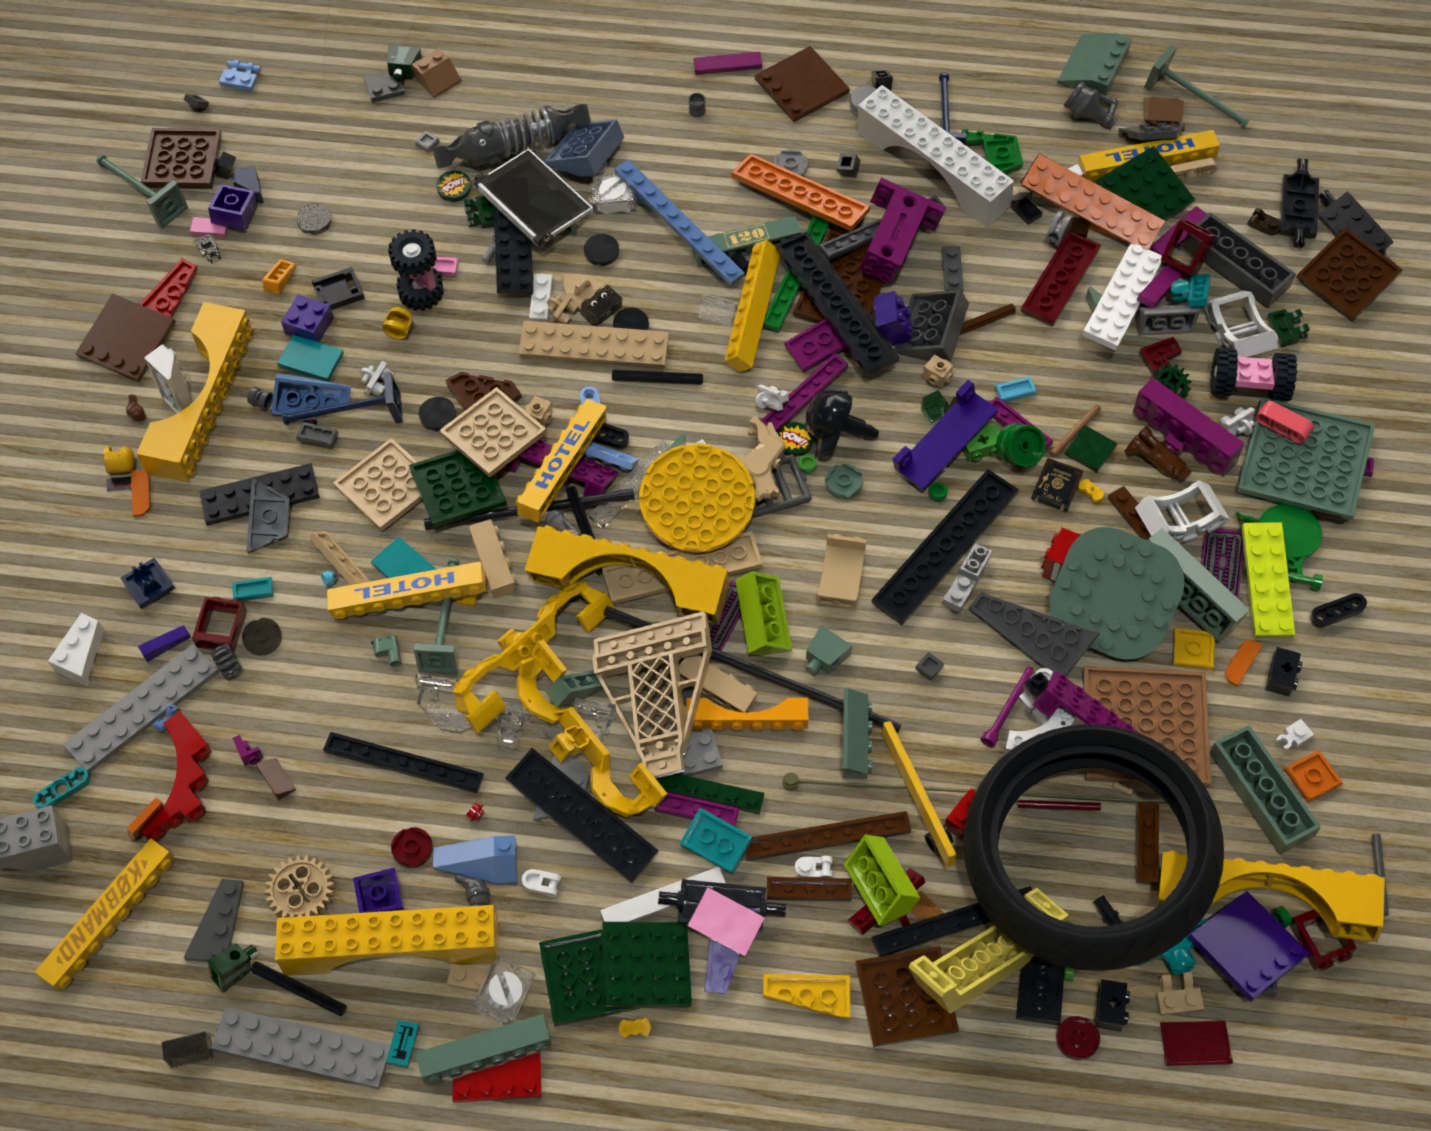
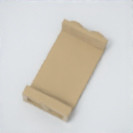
(841, 571)

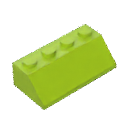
(763, 614)
(881, 879)

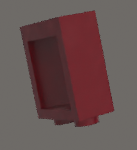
(1197, 231)
(211, 641)
(1303, 937)

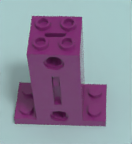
(897, 228)

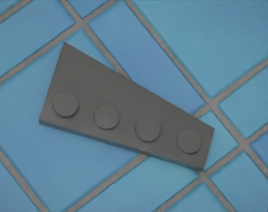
(218, 922)

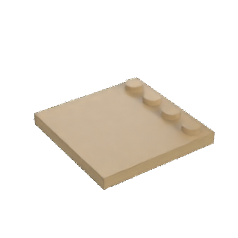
(493, 432)
(381, 485)

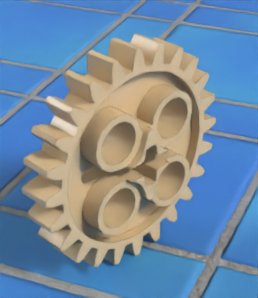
(317, 877)

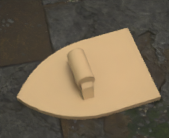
(581, 286)

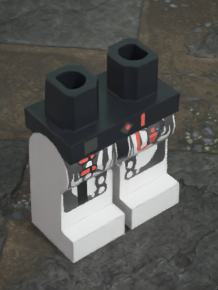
(1033, 688)

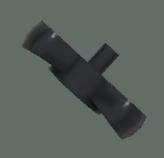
(741, 262)

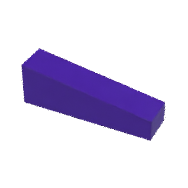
(163, 643)

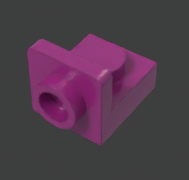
(248, 755)

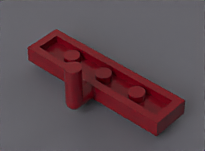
(864, 919)

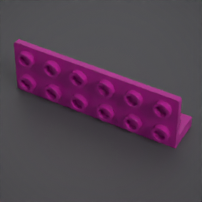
(586, 470)
(1074, 698)

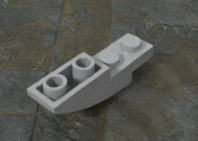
(967, 578)

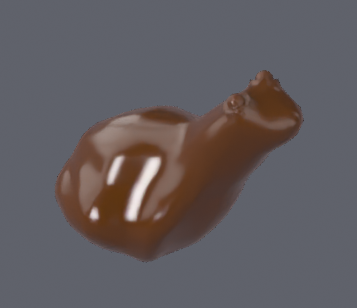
(134, 410)

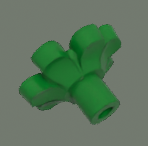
(1246, 519)

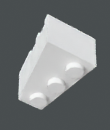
(78, 650)

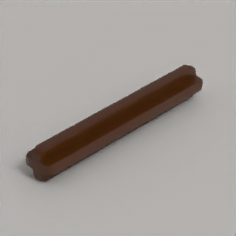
(988, 318)

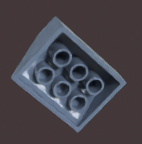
(586, 148)

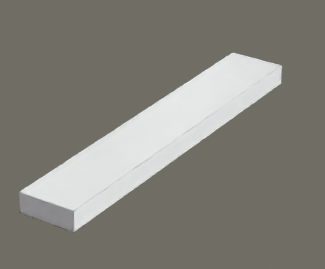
(647, 904)

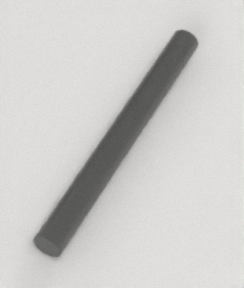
(1379, 865)

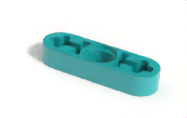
(78, 785)

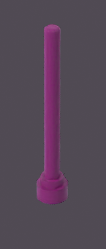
(990, 736)

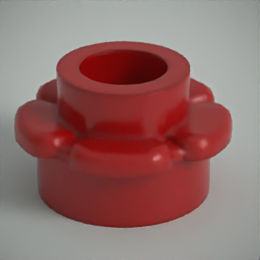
(475, 812)

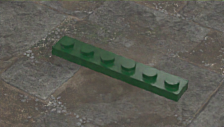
(720, 793)

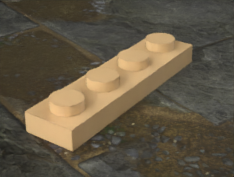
(338, 558)

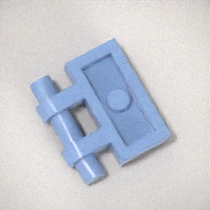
(240, 80)

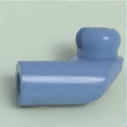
(170, 711)

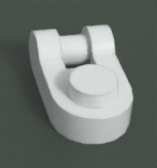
(807, 867)
(533, 882)

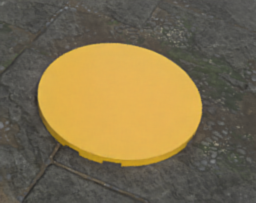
(697, 498)

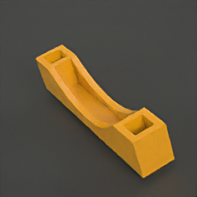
(787, 715)

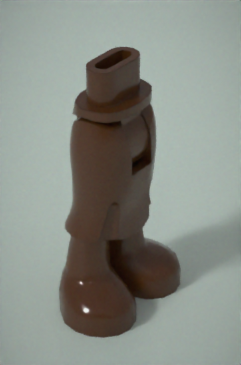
(1160, 456)

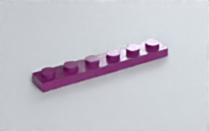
(806, 391)

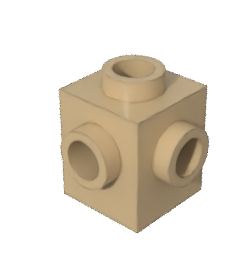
(938, 371)
(540, 410)

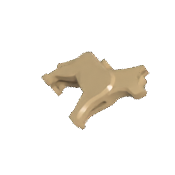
(764, 459)

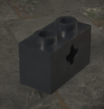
(1283, 661)
(1106, 1016)

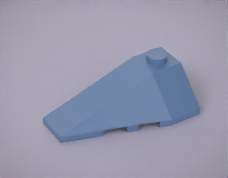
(302, 394)
(485, 859)

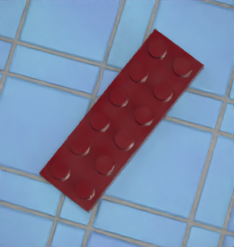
(1060, 278)

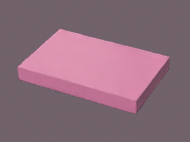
(726, 922)

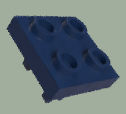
(147, 583)

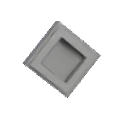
(427, 142)

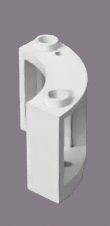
(1249, 346)
(1151, 507)
(1060, 719)

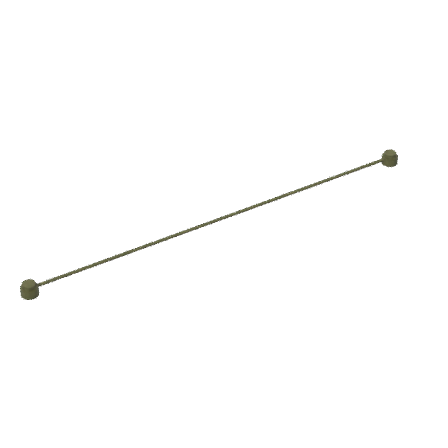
(791, 783)

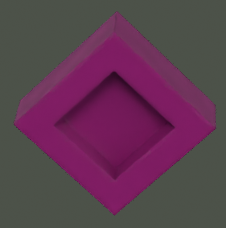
(1174, 445)

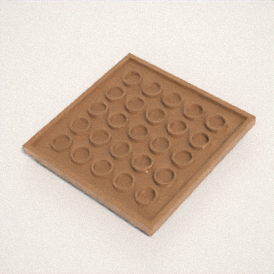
(1157, 704)

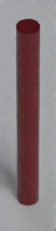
(1062, 805)

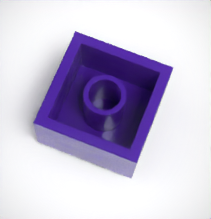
(232, 207)
(307, 318)
(893, 318)
(379, 892)

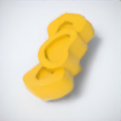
(1091, 490)
(634, 1027)

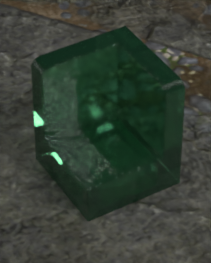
(934, 406)

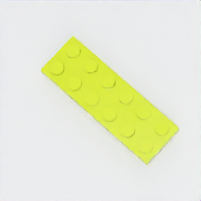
(1268, 580)

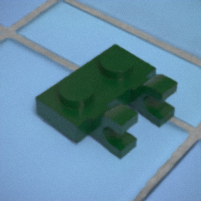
(484, 209)
(1283, 325)

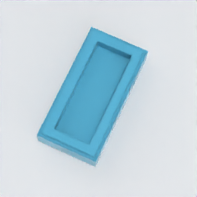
(1015, 389)

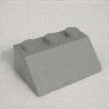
(1166, 319)

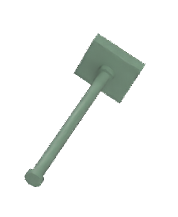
(1161, 68)
(164, 204)
(438, 657)

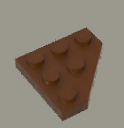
(471, 389)

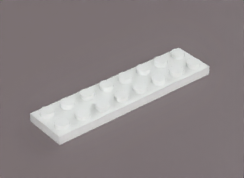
(1120, 298)

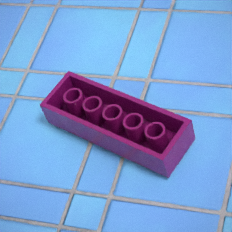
(1197, 432)

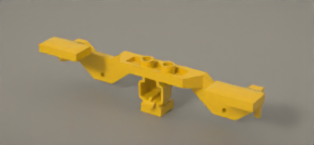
(518, 646)
(580, 738)

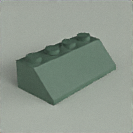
(855, 735)

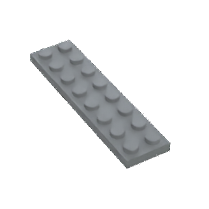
(140, 708)
(301, 1047)

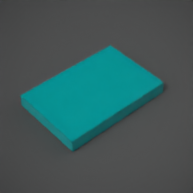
(310, 358)
(400, 560)
(716, 840)

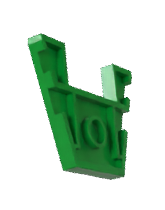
(999, 149)

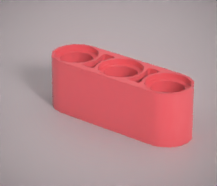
(1284, 422)

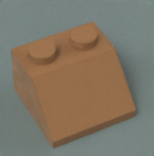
(436, 72)
(1163, 109)

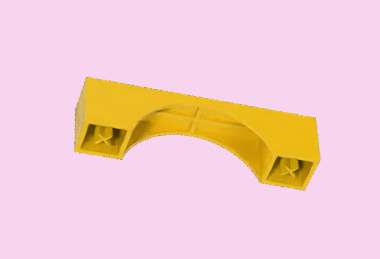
(177, 442)
(564, 558)
(1345, 901)
(325, 941)

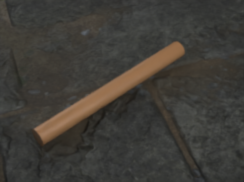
(1075, 430)

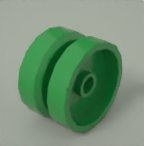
(1021, 444)

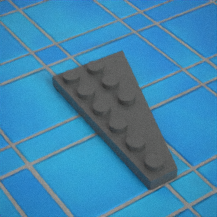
(1045, 638)

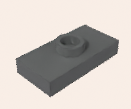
(317, 435)

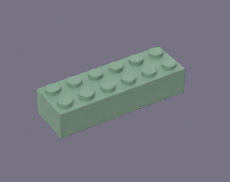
(1203, 594)
(1265, 789)

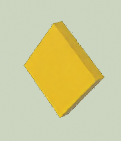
(1193, 649)

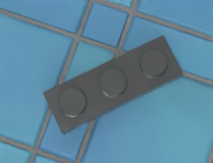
(952, 268)

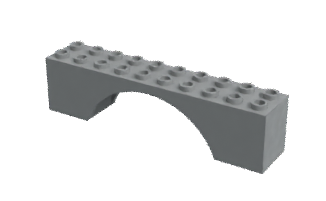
(34, 840)

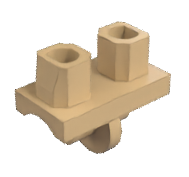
(567, 303)

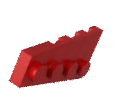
(504, 1081)

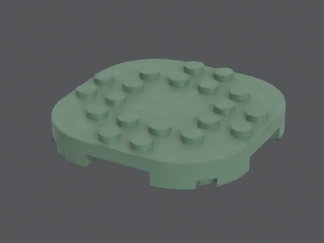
(1120, 590)

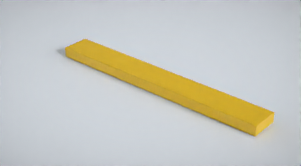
(919, 795)

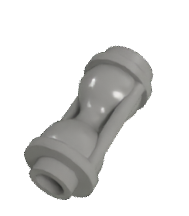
(558, 521)

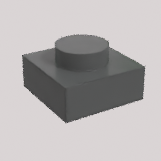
(196, 101)
(929, 666)

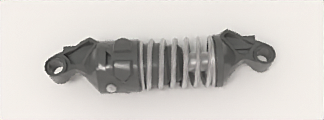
(495, 141)

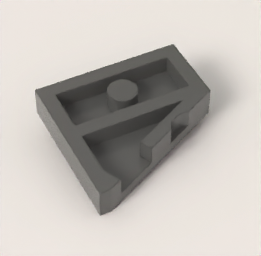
(382, 87)

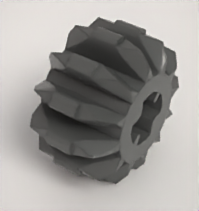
(226, 661)

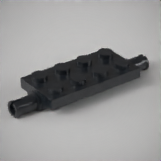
(1299, 204)
(1350, 214)
(693, 891)

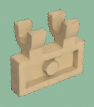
(1179, 1001)

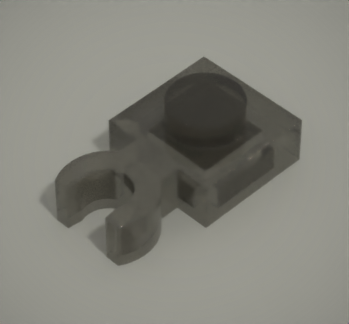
(208, 247)

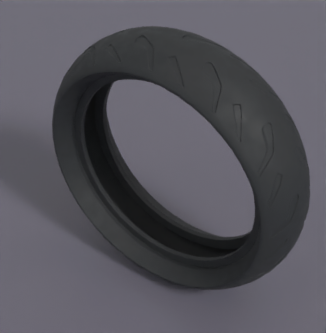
(1081, 945)

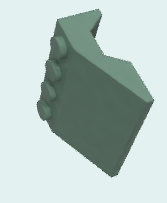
(1096, 61)

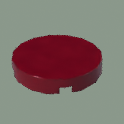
(412, 847)
(1077, 1038)

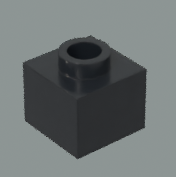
(224, 164)
(848, 164)

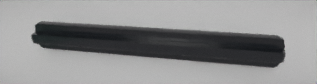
(656, 376)
(580, 515)
(299, 988)

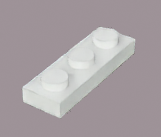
(541, 292)

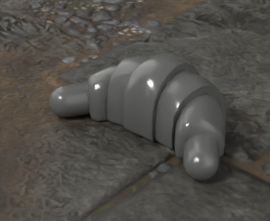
(476, 890)

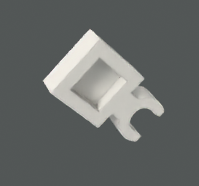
(1296, 733)

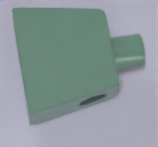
(826, 651)

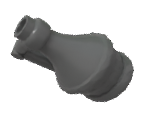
(1086, 104)

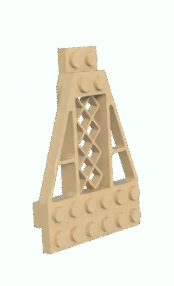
(648, 647)

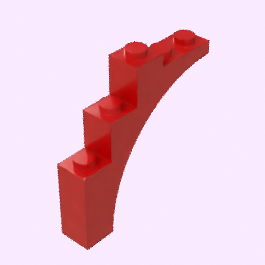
(189, 778)

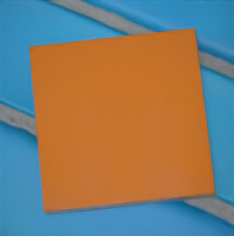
(1313, 776)
(144, 819)

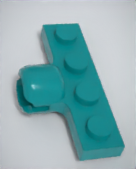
(1194, 293)
(1179, 957)

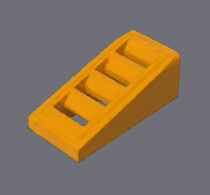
(277, 277)

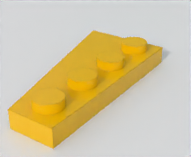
(813, 992)

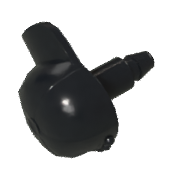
(830, 416)

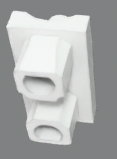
(374, 386)
(771, 397)
(1241, 422)

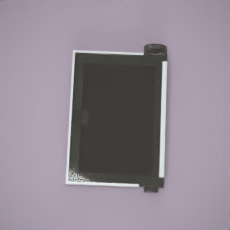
(533, 197)

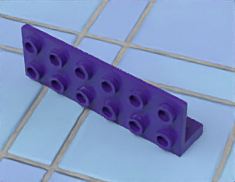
(946, 438)

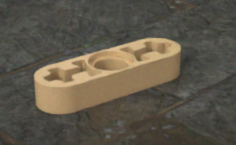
(1200, 168)

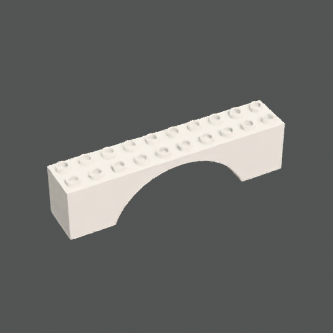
(977, 184)

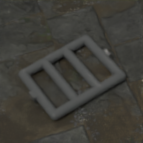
(789, 501)

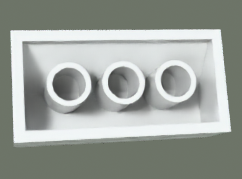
(169, 378)

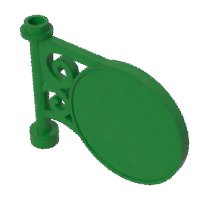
(1301, 539)

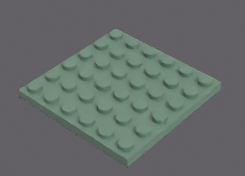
(1313, 475)

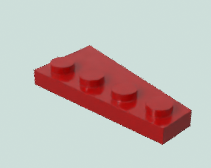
(171, 288)

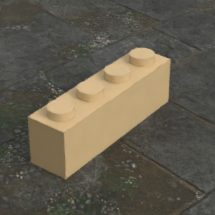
(492, 558)
(719, 686)

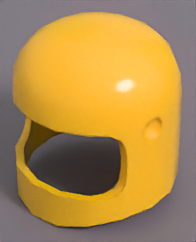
(397, 323)
(119, 461)

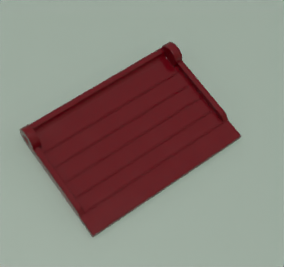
(1195, 1043)

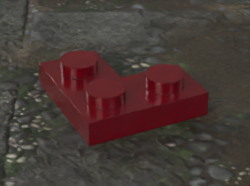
(1159, 353)

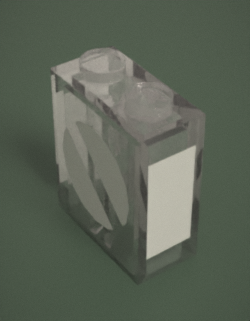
(611, 195)
(503, 990)

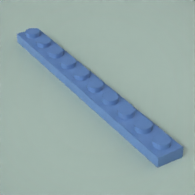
(679, 222)

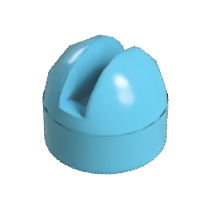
(327, 578)

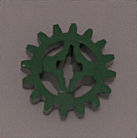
(1173, 379)

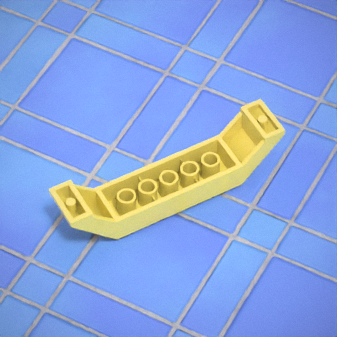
(978, 962)

